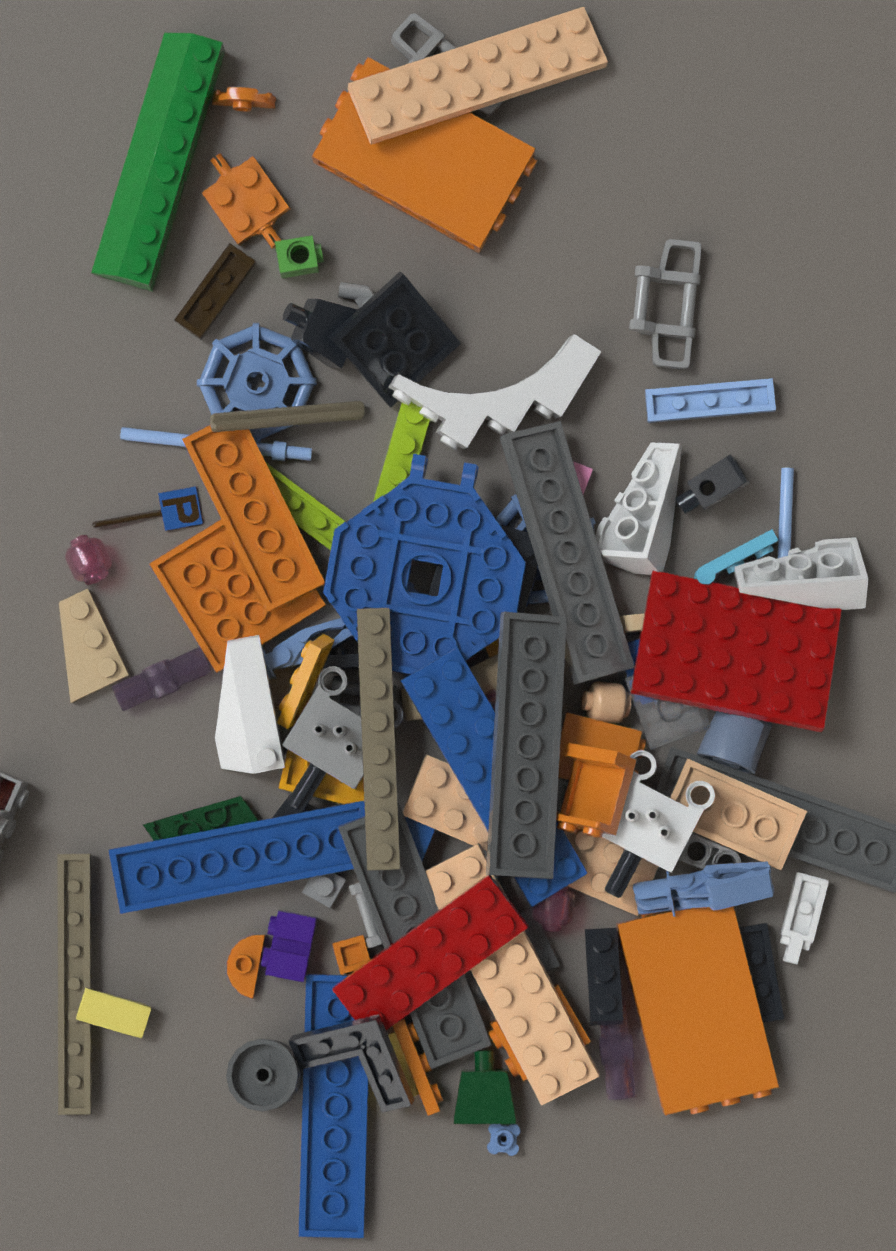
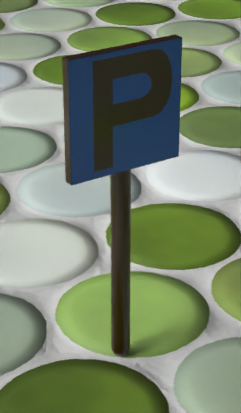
(178, 509)

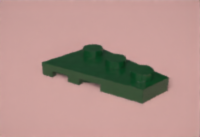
(209, 817)

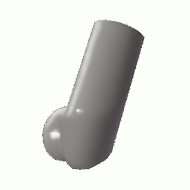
(356, 292)

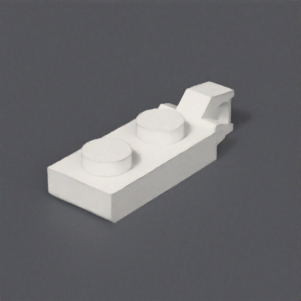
(802, 915)

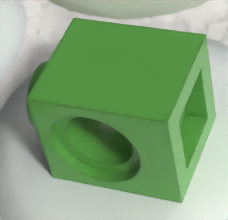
(287, 247)

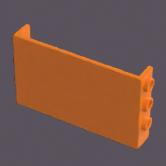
(443, 174)
(697, 1008)

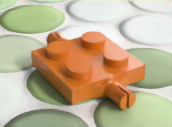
(246, 200)

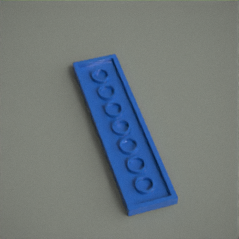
(464, 732)
(232, 858)
(332, 1128)

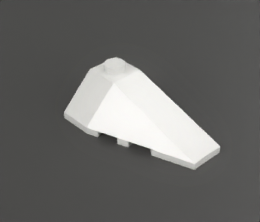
(642, 521)

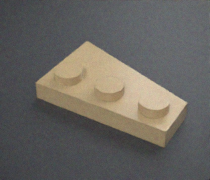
(88, 647)

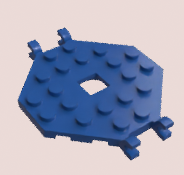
(431, 525)

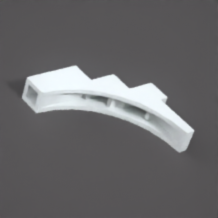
(463, 414)

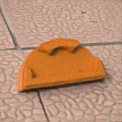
(243, 99)
(244, 964)

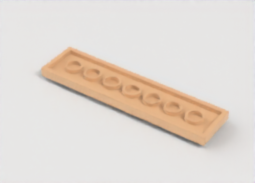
(477, 75)
(443, 805)
(521, 994)

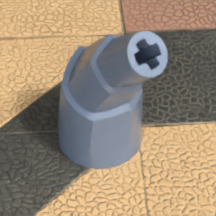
(735, 741)

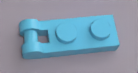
(758, 546)

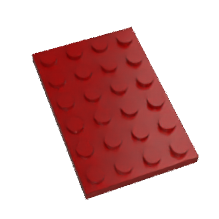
(736, 652)

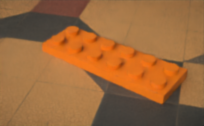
(254, 515)

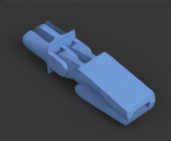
(289, 651)
(714, 887)

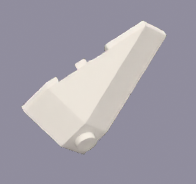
(817, 577)
(247, 720)

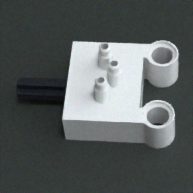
(652, 828)

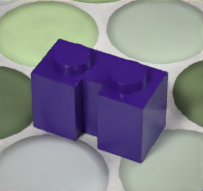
(290, 945)

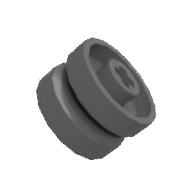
(244, 1075)

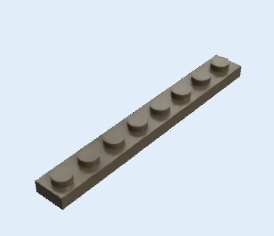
(378, 739)
(73, 978)

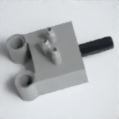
(329, 740)

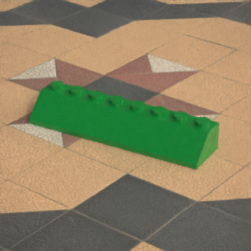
(159, 159)

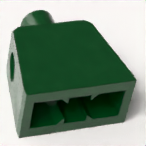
(484, 1093)

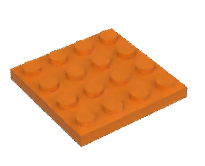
(219, 596)

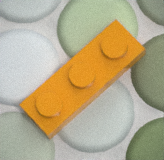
(304, 680)

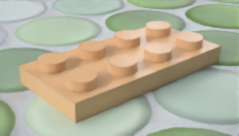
(741, 815)

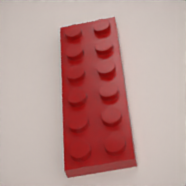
(432, 954)

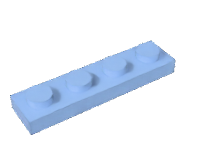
(710, 400)

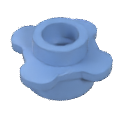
(510, 1145)

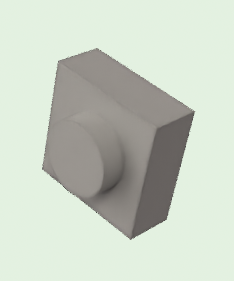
(324, 888)

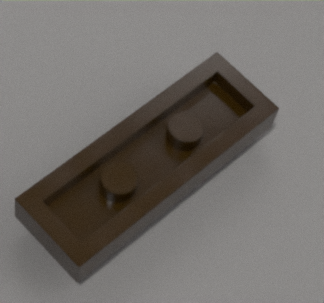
(215, 291)

